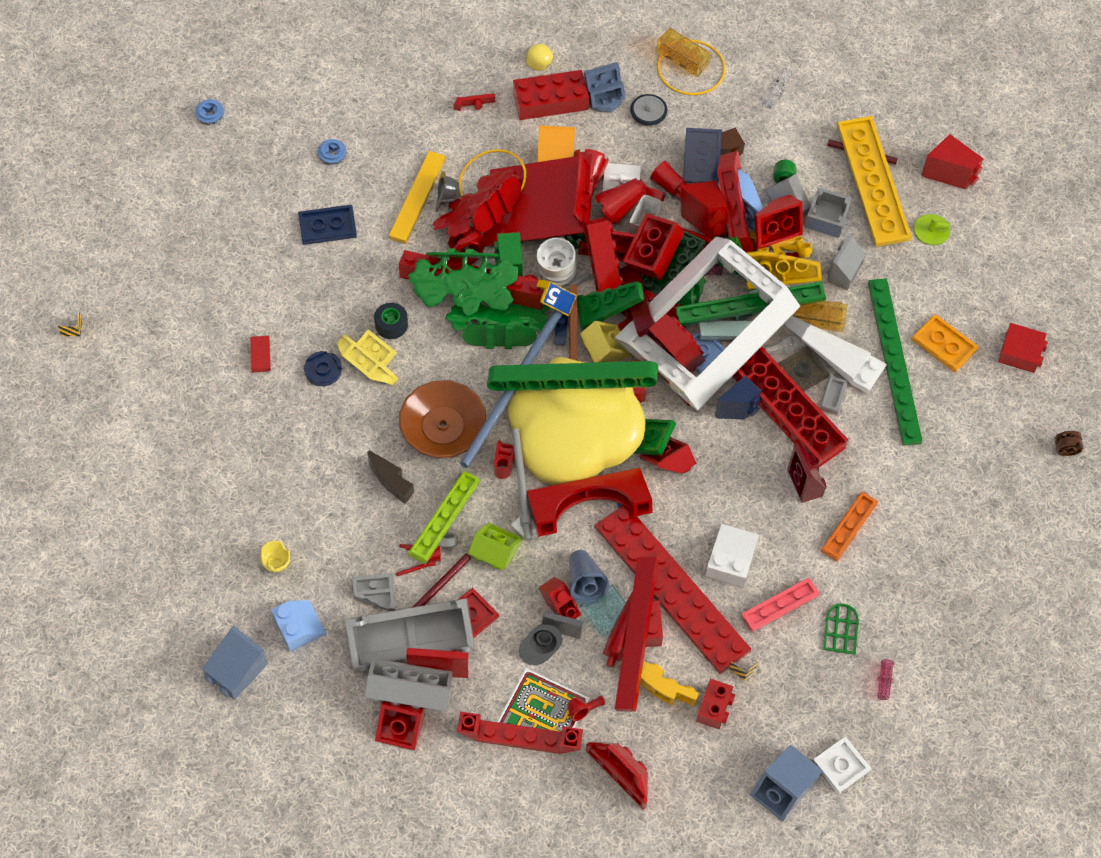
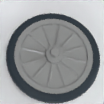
(649, 109)

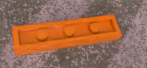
(849, 526)

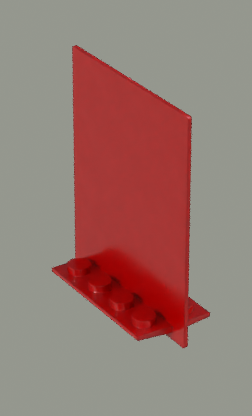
(552, 200)

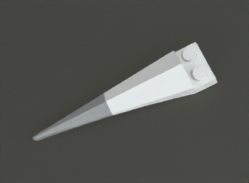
(847, 359)

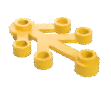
(803, 248)

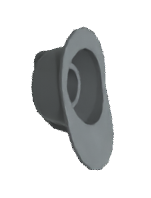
(447, 190)
(540, 644)

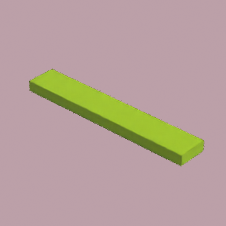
(444, 517)

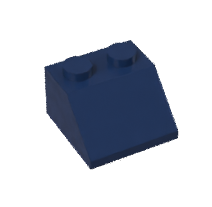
(739, 401)

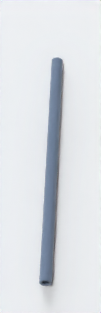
(506, 396)

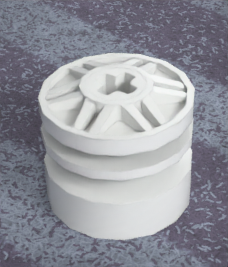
(557, 261)

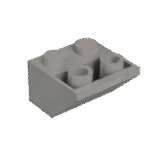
(846, 263)

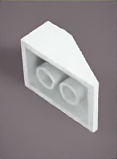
(732, 555)

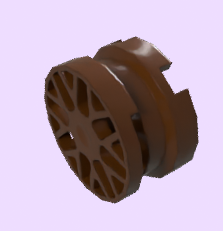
(1069, 444)

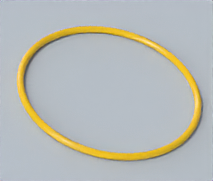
(697, 93)
(490, 151)

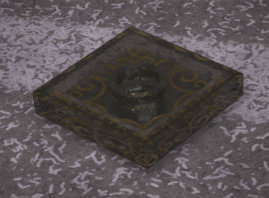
(804, 368)

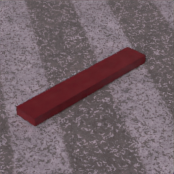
(640, 312)

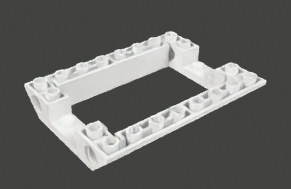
(700, 389)

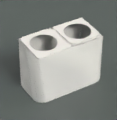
(646, 203)

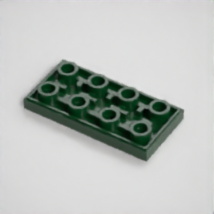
(686, 251)

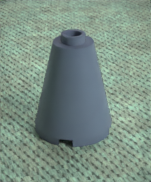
(586, 578)

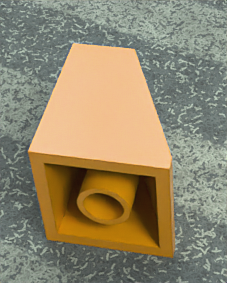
(555, 142)

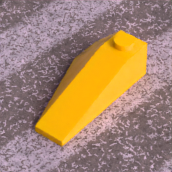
(787, 268)

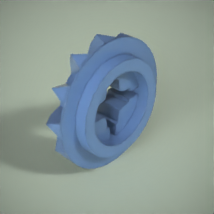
(206, 106)
(336, 146)

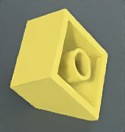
(601, 343)

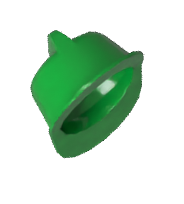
(693, 295)

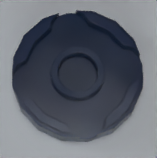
(317, 370)

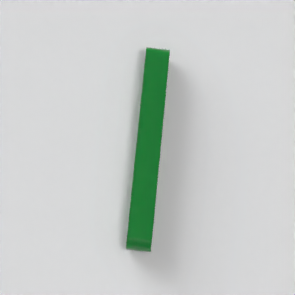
(572, 376)

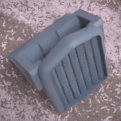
(605, 87)

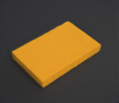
(945, 343)

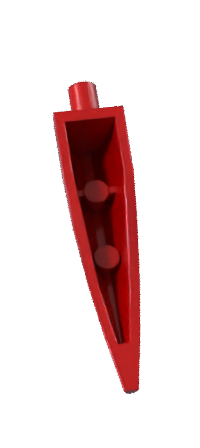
(616, 640)

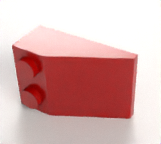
(779, 221)

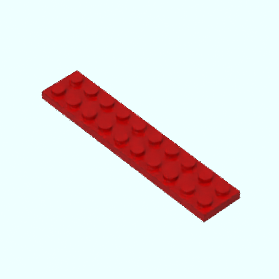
(675, 590)

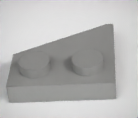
(375, 590)

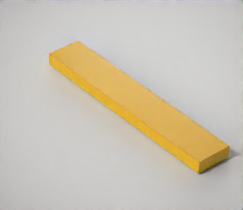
(417, 197)

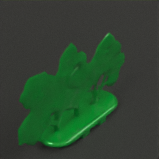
(468, 284)
(508, 329)

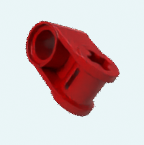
(503, 457)

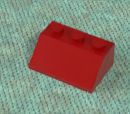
(653, 246)

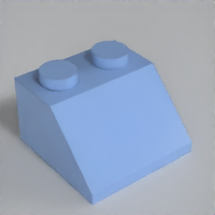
(297, 623)

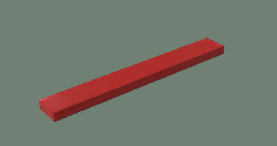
(636, 634)

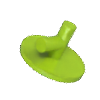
(932, 229)

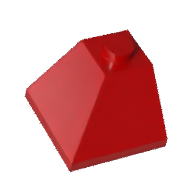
(676, 457)

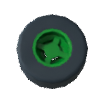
(391, 320)

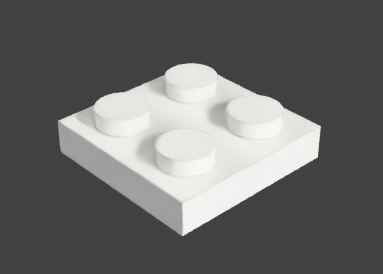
(842, 765)

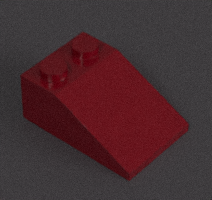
(805, 475)

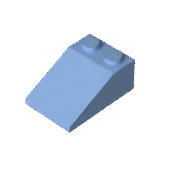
(750, 198)

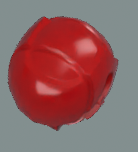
(472, 238)

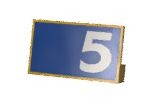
(556, 297)

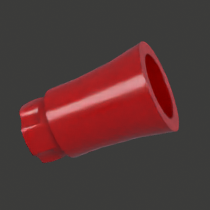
(668, 179)

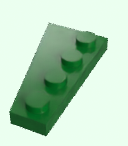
(608, 303)

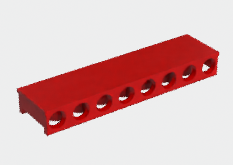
(792, 408)

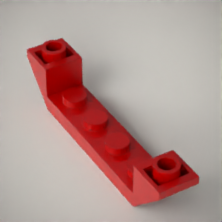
(732, 195)
(519, 736)

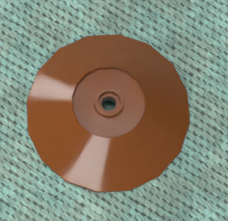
(439, 404)

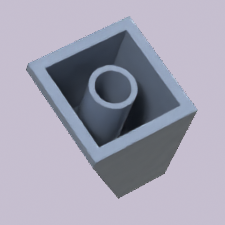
(234, 663)
(786, 782)

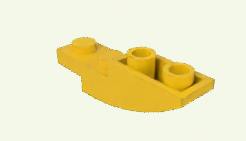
(666, 689)

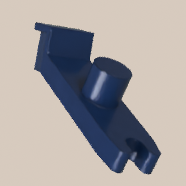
(560, 331)

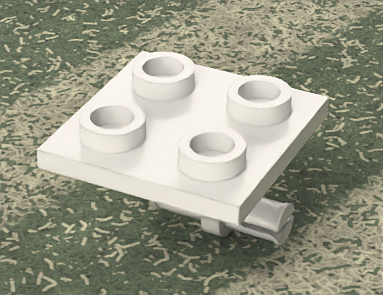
(619, 173)

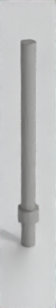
(525, 519)

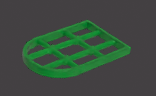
(837, 620)

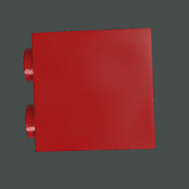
(1023, 348)

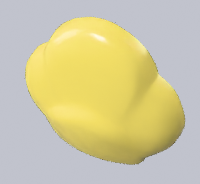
(575, 431)

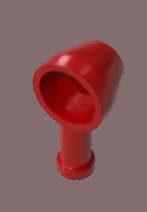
(580, 709)

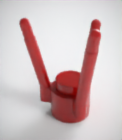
(436, 556)

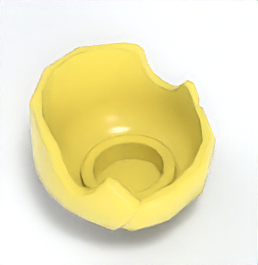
(539, 57)
(274, 556)

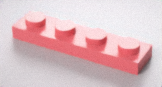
(780, 604)

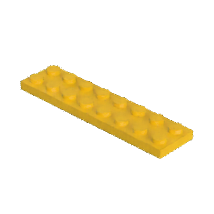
(874, 181)

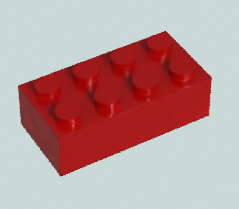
(550, 94)
(678, 342)

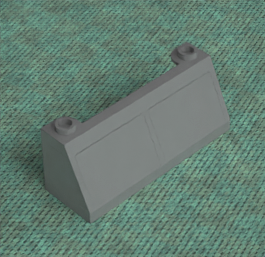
(389, 634)

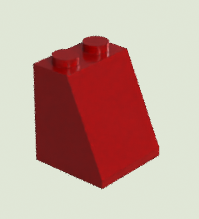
(953, 164)
(704, 207)

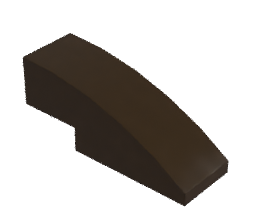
(391, 477)

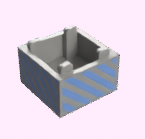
(828, 212)

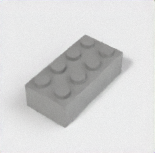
(408, 685)

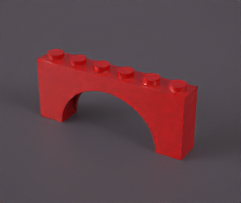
(622, 487)

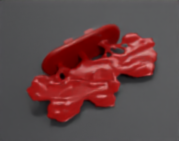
(484, 206)

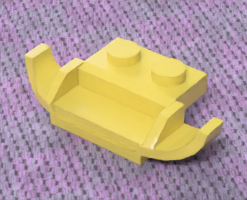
(369, 356)

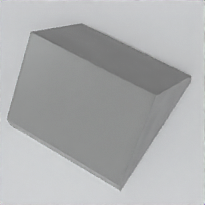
(788, 186)

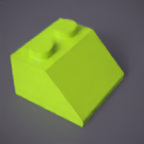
(495, 546)

